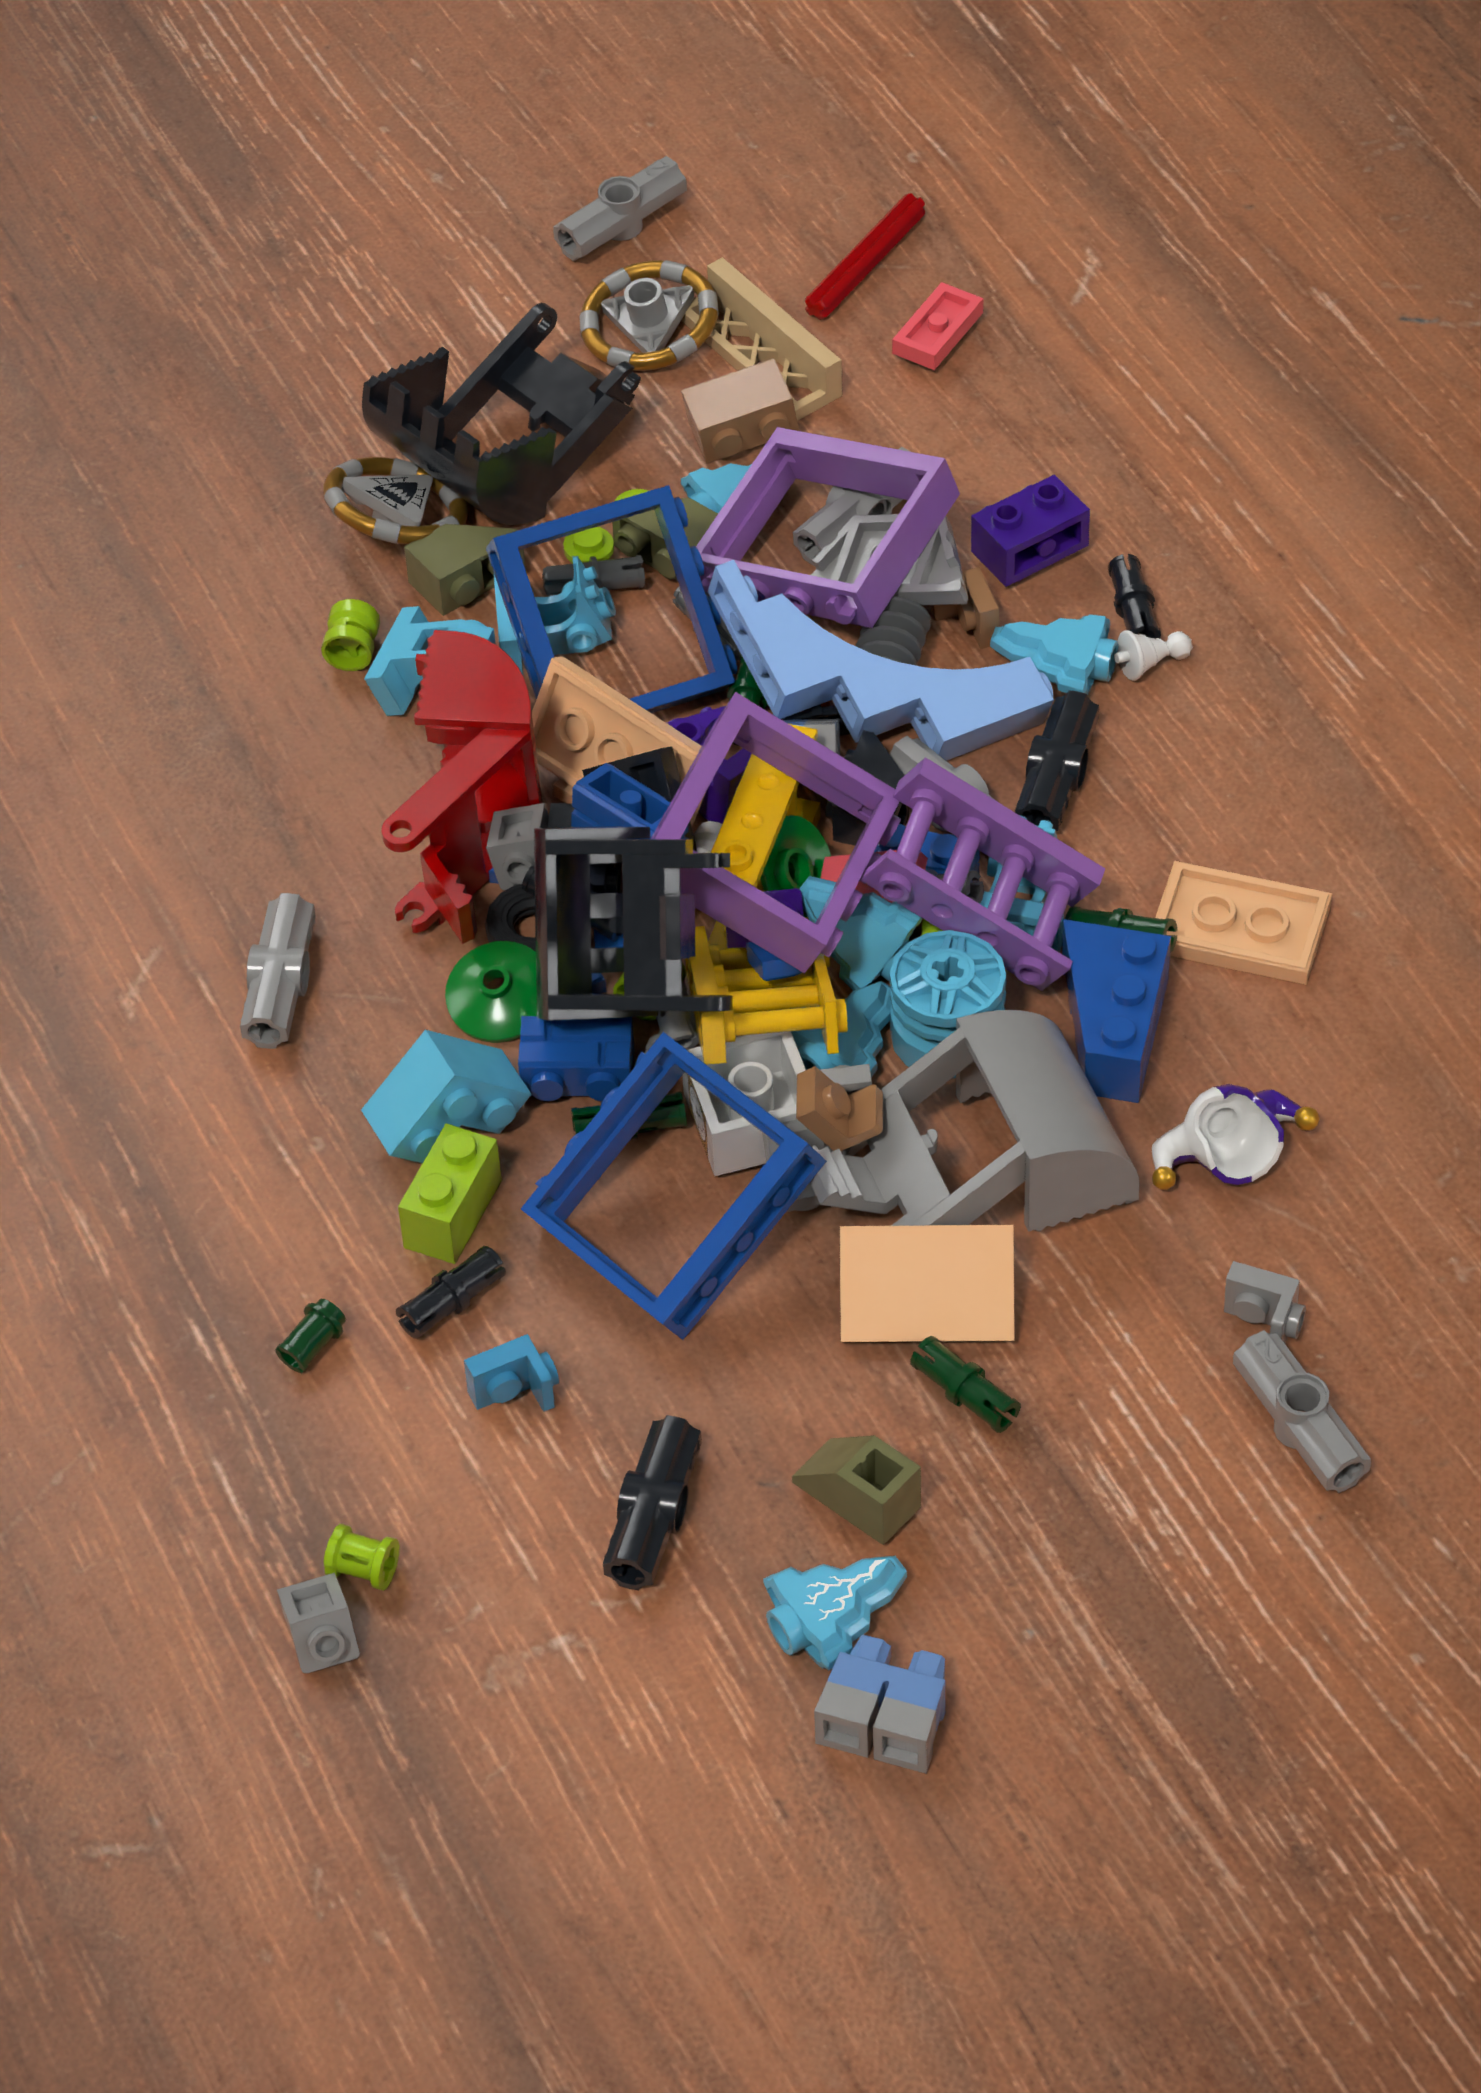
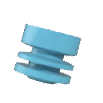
(936, 983)

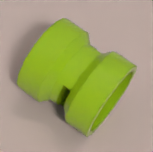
(350, 635)

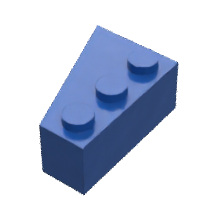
(1115, 1002)

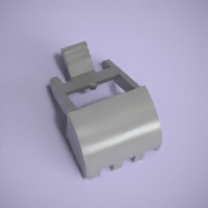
(1061, 1132)

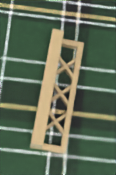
(775, 335)

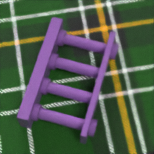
(1005, 837)

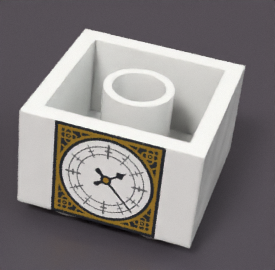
(764, 1071)

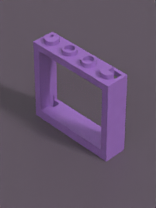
(844, 464)
(819, 769)

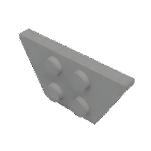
(933, 578)

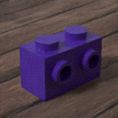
(1030, 530)

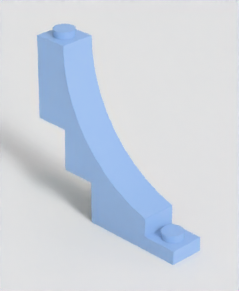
(806, 666)

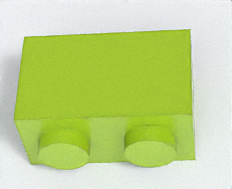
(450, 1193)

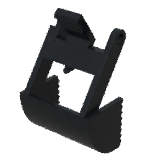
(521, 477)
(649, 913)

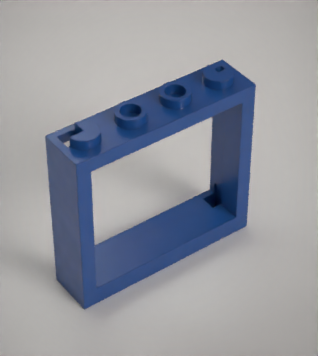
(688, 567)
(734, 1235)

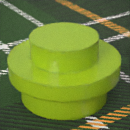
(589, 543)

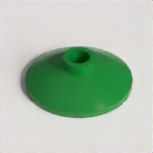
(795, 855)
(493, 1013)

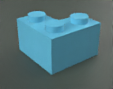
(440, 1084)

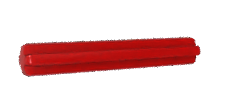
(864, 256)

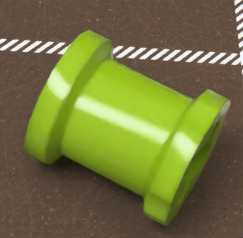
(361, 1556)

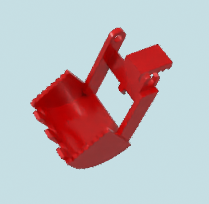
(483, 716)

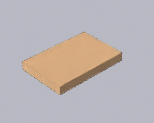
(1244, 921)
(927, 1283)

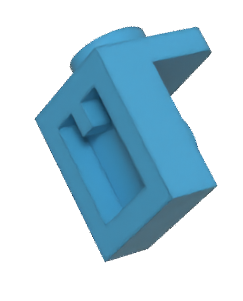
(507, 1371)

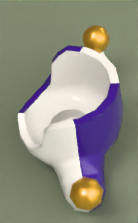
(1229, 1134)

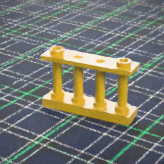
(755, 821)
(759, 1005)

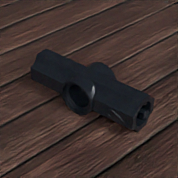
(1058, 759)
(652, 1503)

